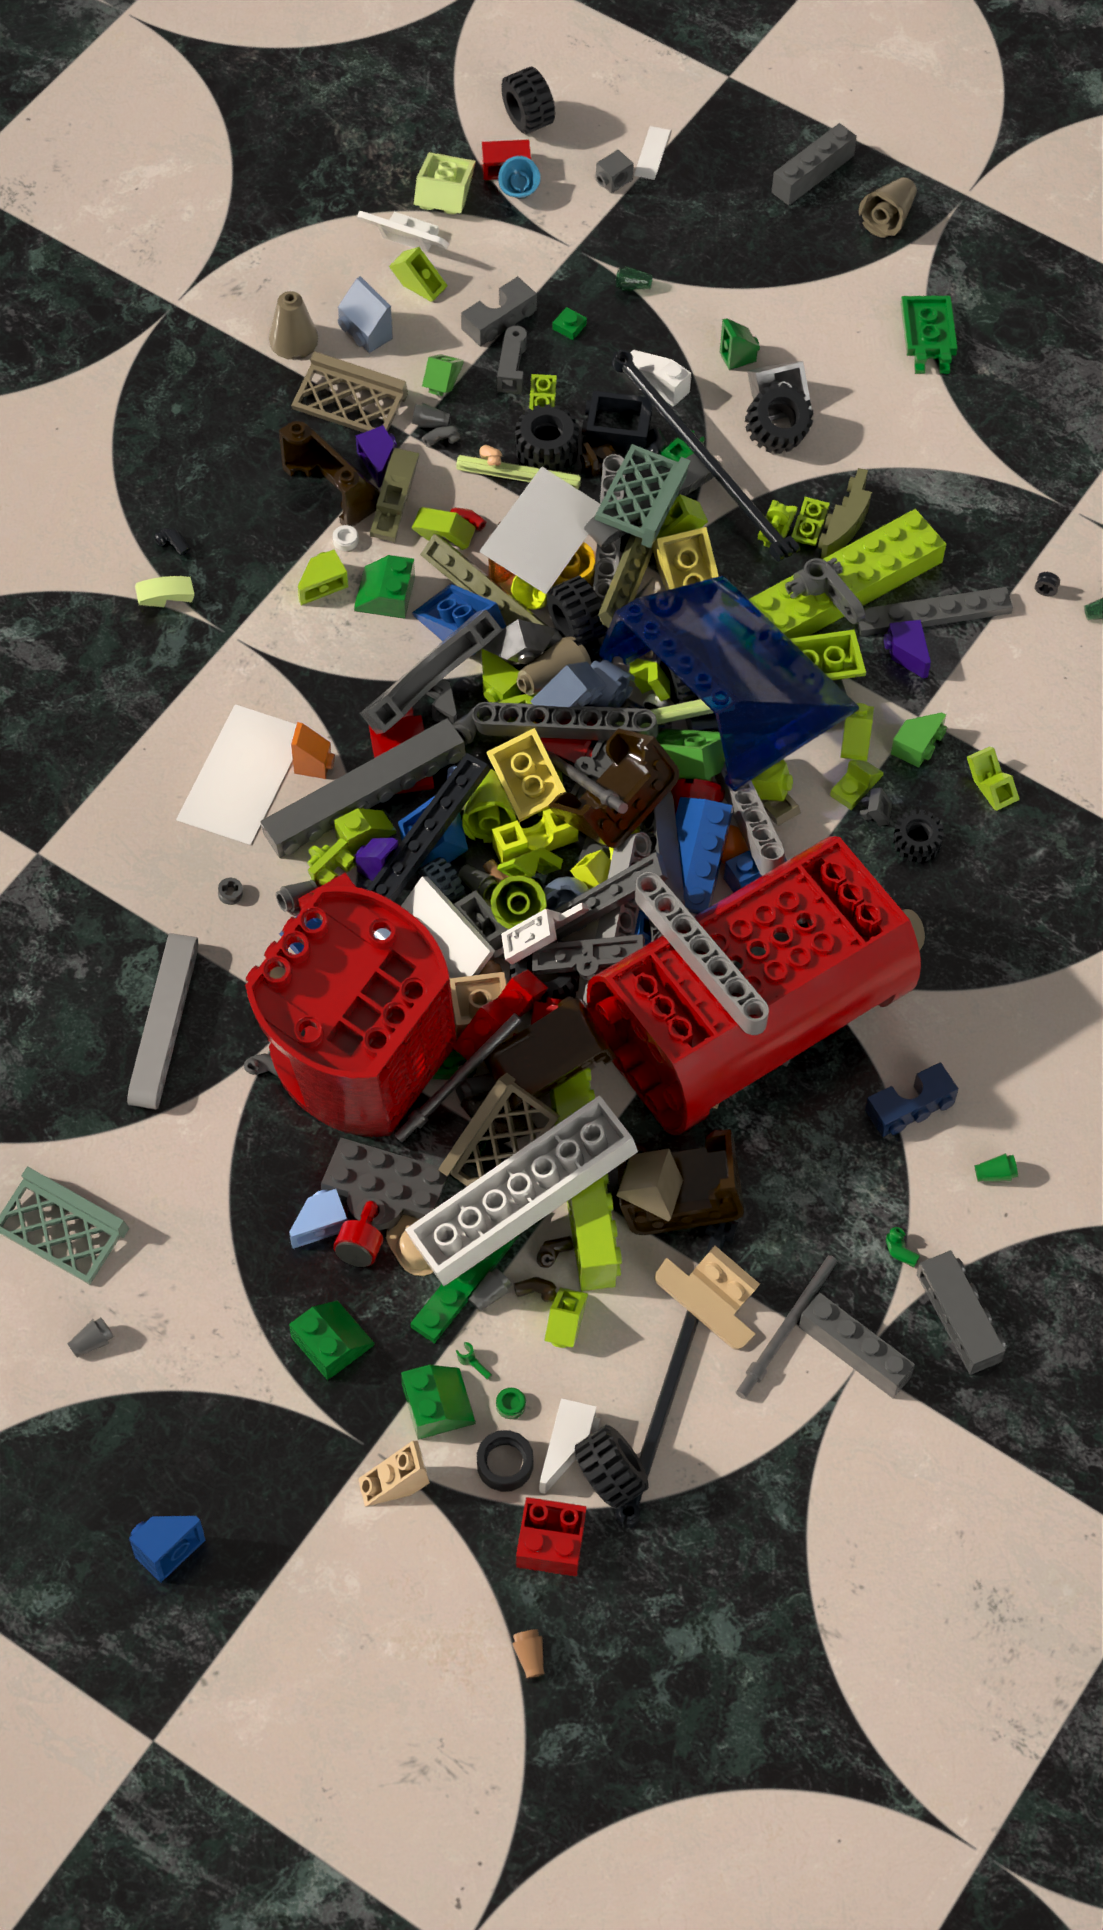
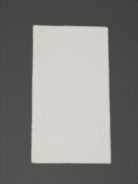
(541, 530)
(240, 775)

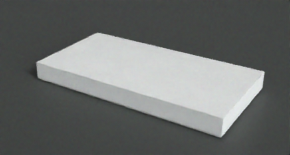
(459, 941)

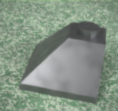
(789, 373)
(521, 641)

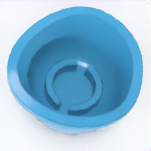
(519, 177)

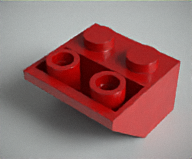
(551, 1536)

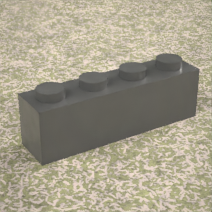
(814, 164)
(961, 1312)
(856, 1345)

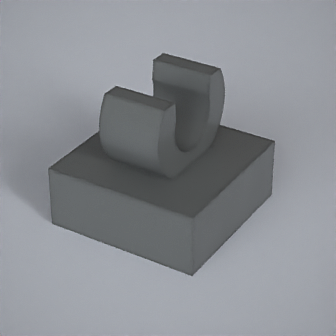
(878, 807)

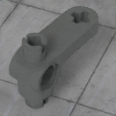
(821, 578)

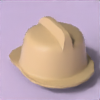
(405, 1250)

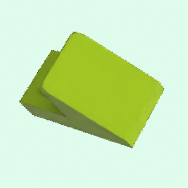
(855, 783)

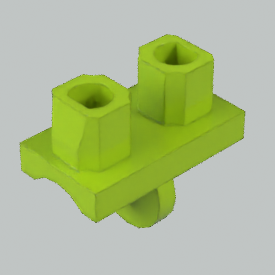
(781, 519)
(327, 859)

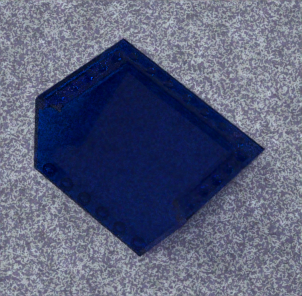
(739, 665)

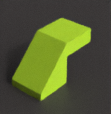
(445, 524)
(650, 676)
(993, 783)
(528, 863)

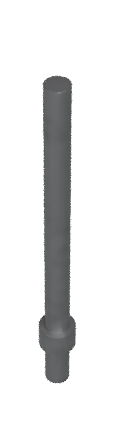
(606, 797)
(419, 1116)
(757, 1369)

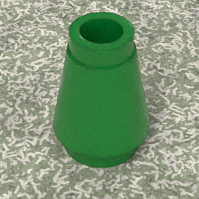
(997, 1169)

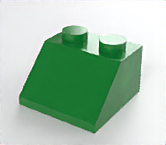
(386, 587)
(329, 1337)
(437, 1400)

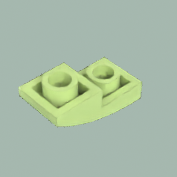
(159, 590)

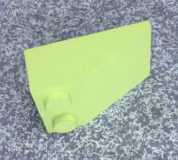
(443, 183)

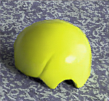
(528, 594)

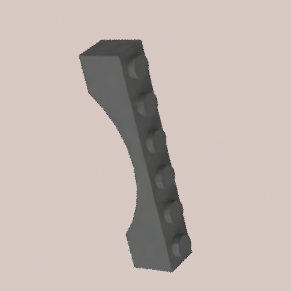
(430, 670)

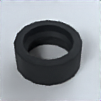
(507, 1483)

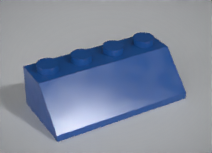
(701, 841)

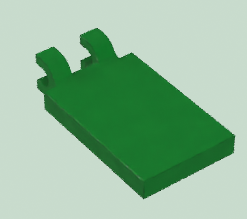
(929, 330)

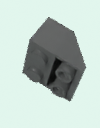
(482, 919)

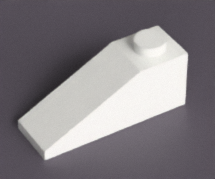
(665, 375)
(572, 1425)

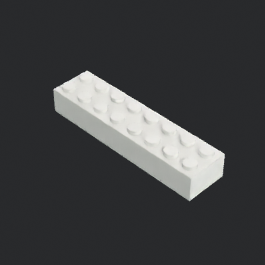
(521, 1190)

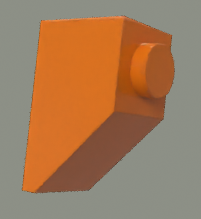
(311, 753)

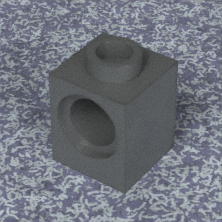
(614, 171)

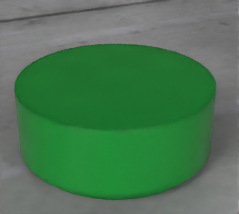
(510, 1403)

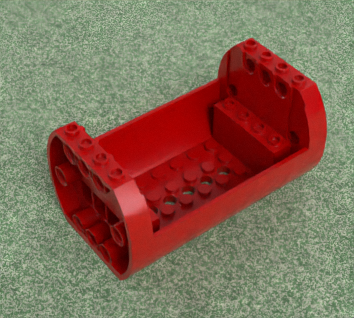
(368, 1007)
(685, 1047)

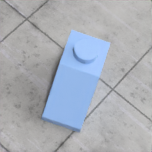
(318, 1219)

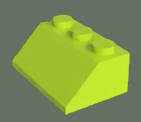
(834, 653)

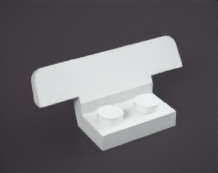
(406, 230)
(535, 933)

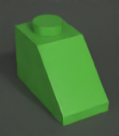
(441, 373)

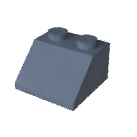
(365, 316)
(572, 687)

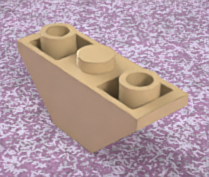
(395, 1477)

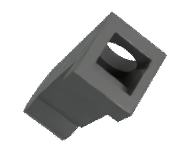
(509, 378)

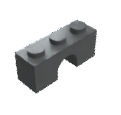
(486, 323)

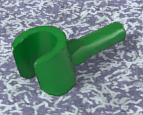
(470, 1359)

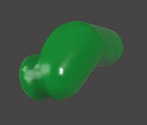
(897, 1247)

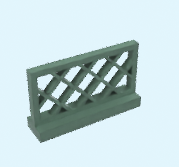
(660, 506)
(72, 1203)

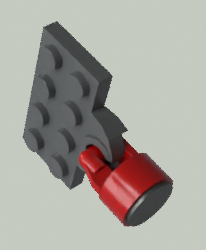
(378, 1193)

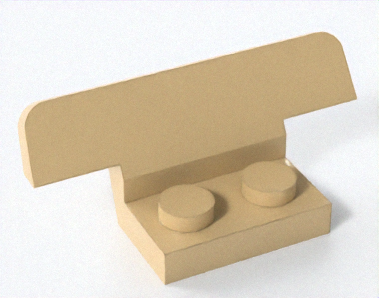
(712, 1294)

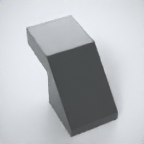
(444, 705)

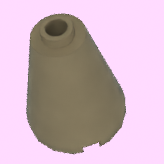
(888, 207)
(292, 328)
(549, 664)

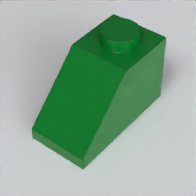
(737, 344)

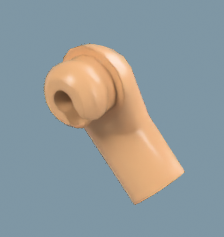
(491, 454)

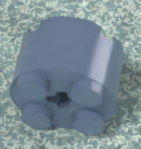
(617, 684)

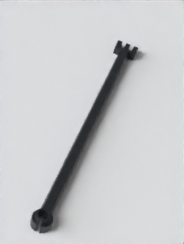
(780, 546)
(671, 1381)

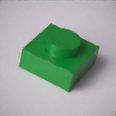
(569, 323)

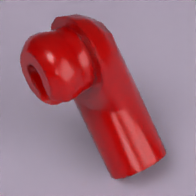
(471, 517)

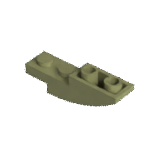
(394, 494)
(847, 518)

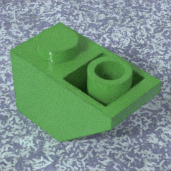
(917, 738)

